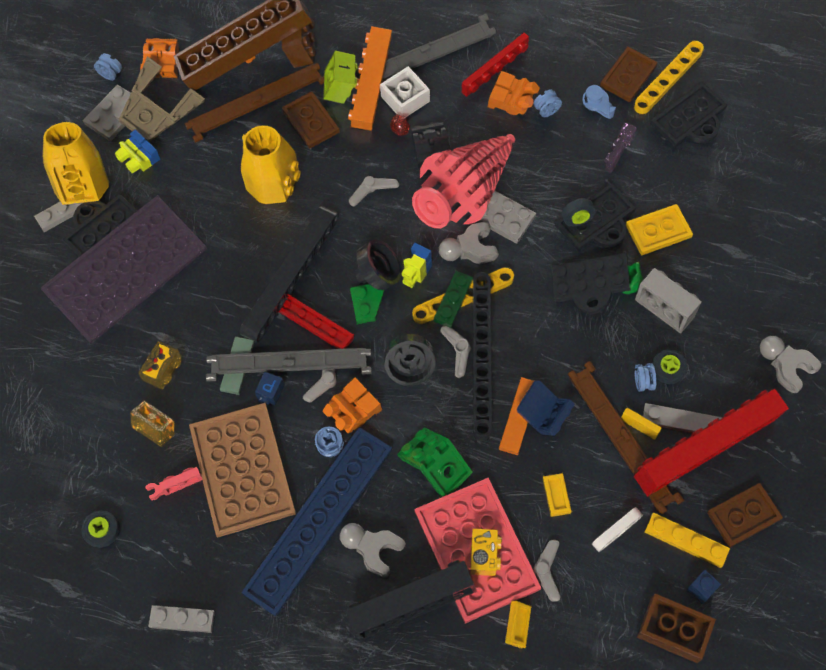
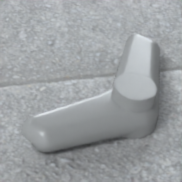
(370, 185)
(461, 347)
(326, 382)
(543, 572)

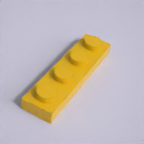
(687, 540)

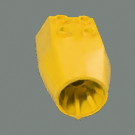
(73, 164)
(268, 165)

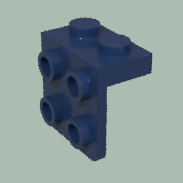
(544, 409)

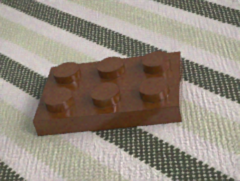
(628, 74)
(310, 120)
(744, 515)

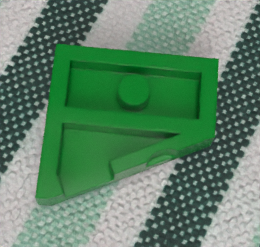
(366, 302)

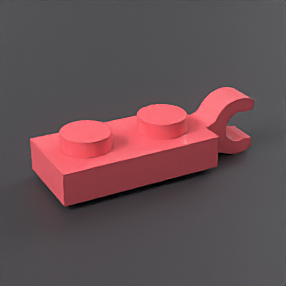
(174, 483)

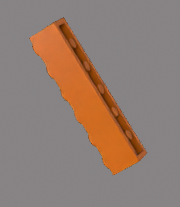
(371, 77)

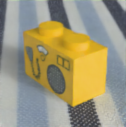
(484, 552)

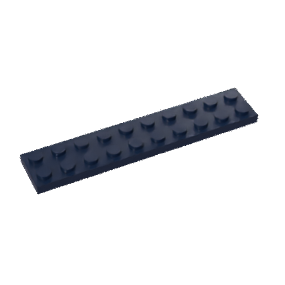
(316, 522)

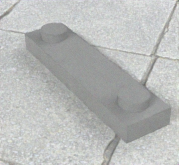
(677, 418)

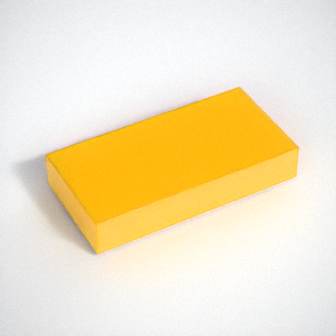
(641, 423)
(556, 494)
(518, 624)

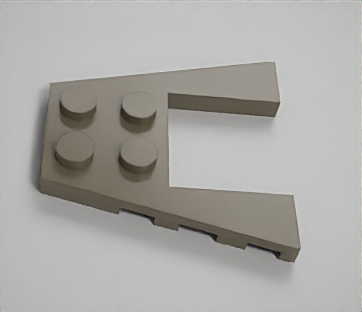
(145, 115)

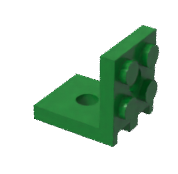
(432, 455)

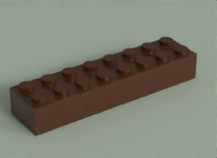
(240, 40)

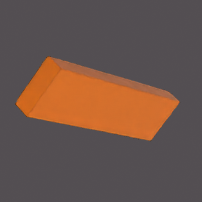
(516, 423)

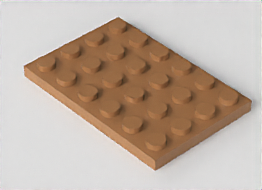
(241, 470)

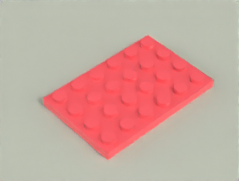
(449, 529)

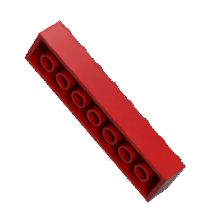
(710, 441)

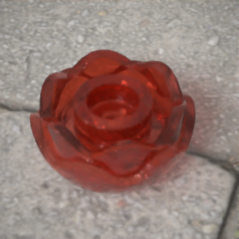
(399, 125)

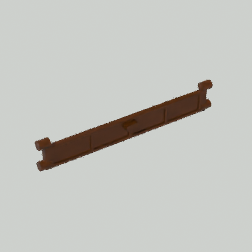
(254, 100)
(617, 431)

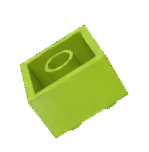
(340, 77)

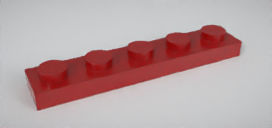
(495, 64)
(316, 323)

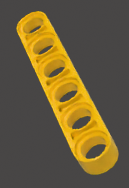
(669, 77)
(427, 306)

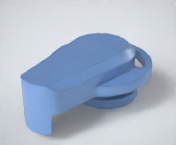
(598, 101)

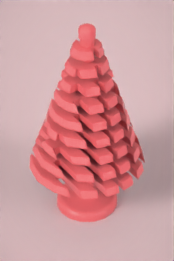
(466, 177)

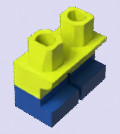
(139, 151)
(418, 266)

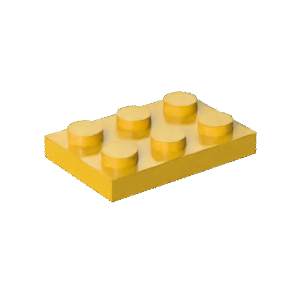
(659, 229)

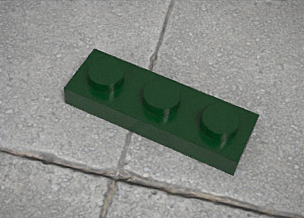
(453, 299)

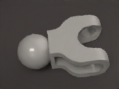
(468, 245)
(786, 362)
(370, 546)

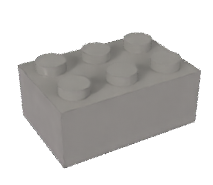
(667, 300)

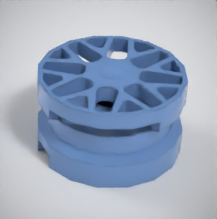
(107, 67)
(547, 103)
(645, 377)
(329, 441)

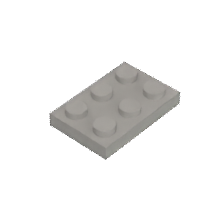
(106, 115)
(507, 217)

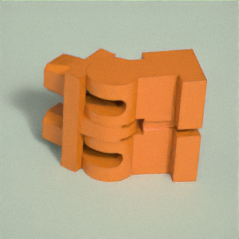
(162, 52)
(512, 94)
(345, 413)

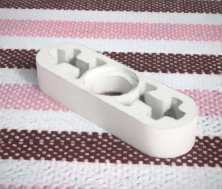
(617, 529)

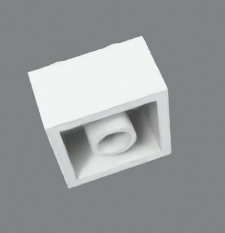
(405, 92)

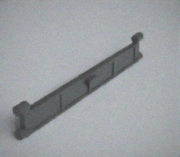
(439, 47)
(288, 361)

